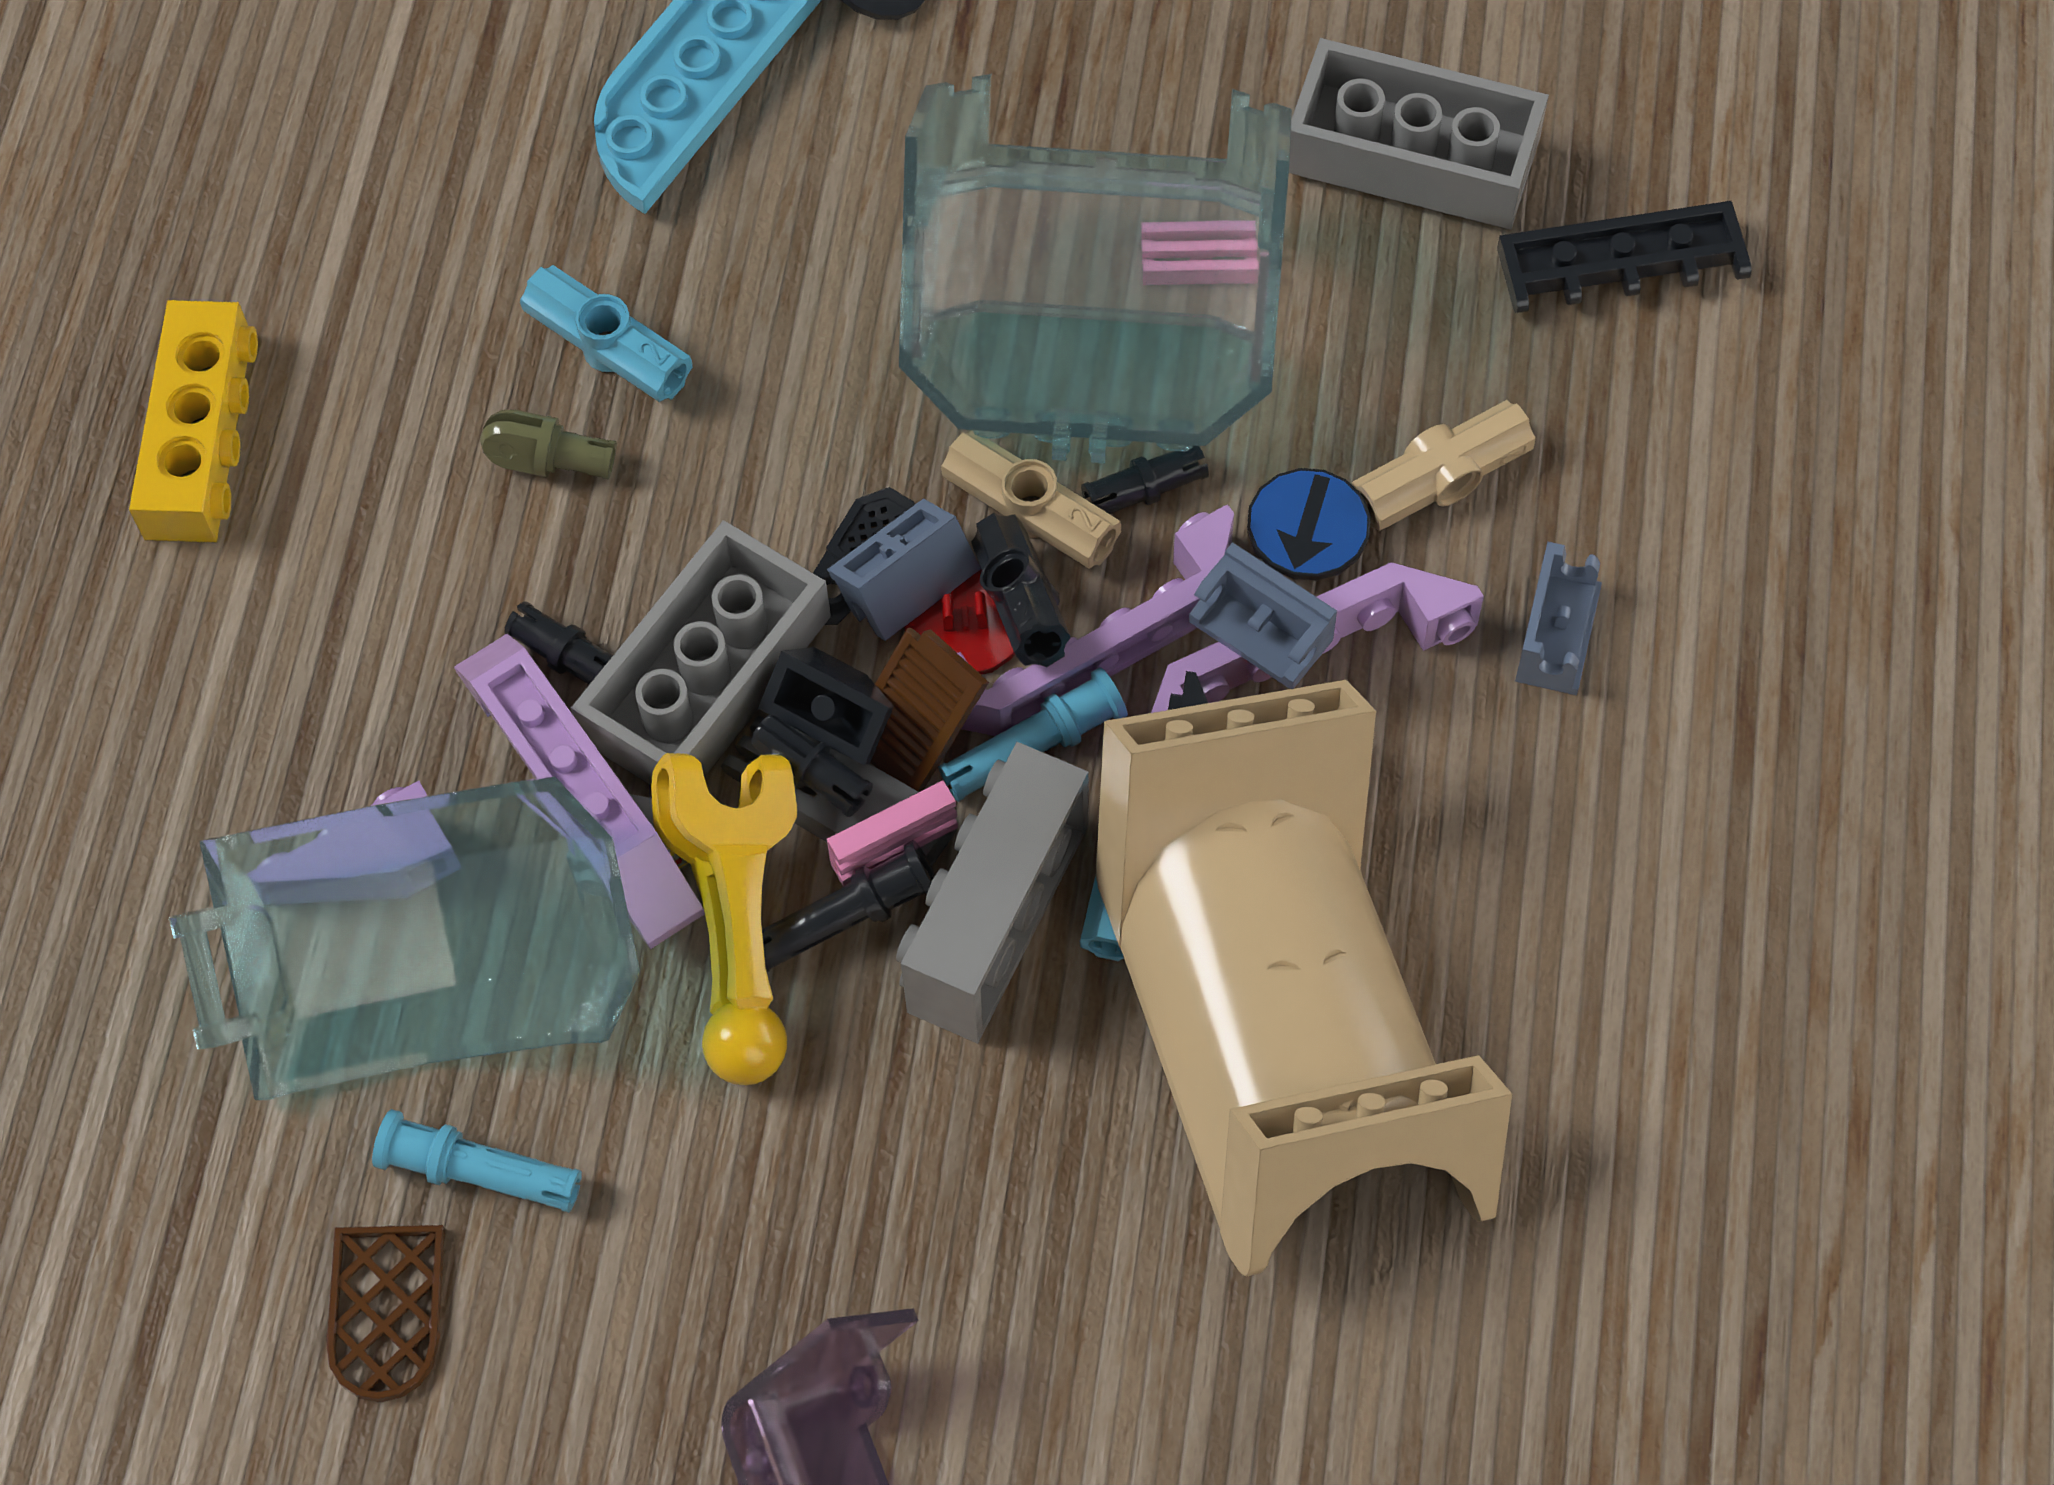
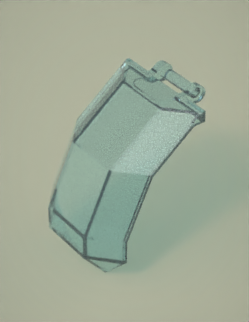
(412, 935)

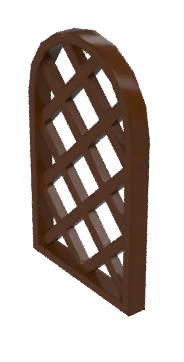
(387, 1234)

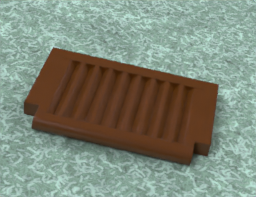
(931, 701)

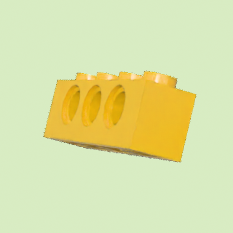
(192, 339)

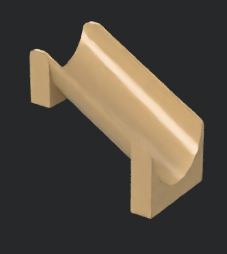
(1267, 966)

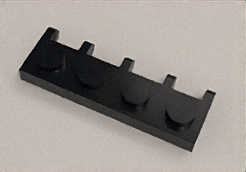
(1622, 251)

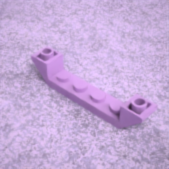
(1430, 605)
(1120, 639)
(554, 744)

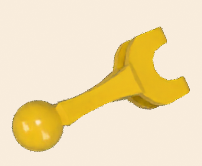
(728, 859)

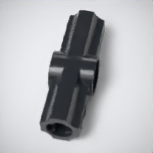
(1020, 590)

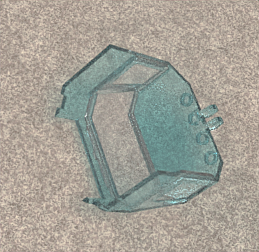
(1090, 281)

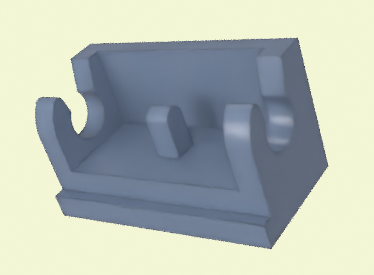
(905, 568)
(1263, 616)
(1560, 622)

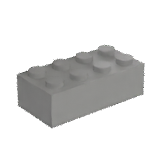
(1415, 133)
(702, 655)
(994, 891)

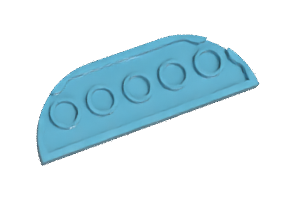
(683, 85)

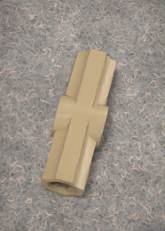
(1445, 464)
(1057, 517)

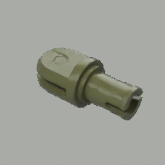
(540, 445)

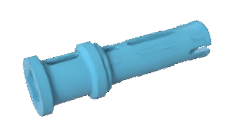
(1059, 721)
(446, 1156)

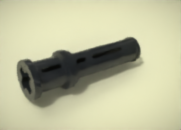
(870, 895)

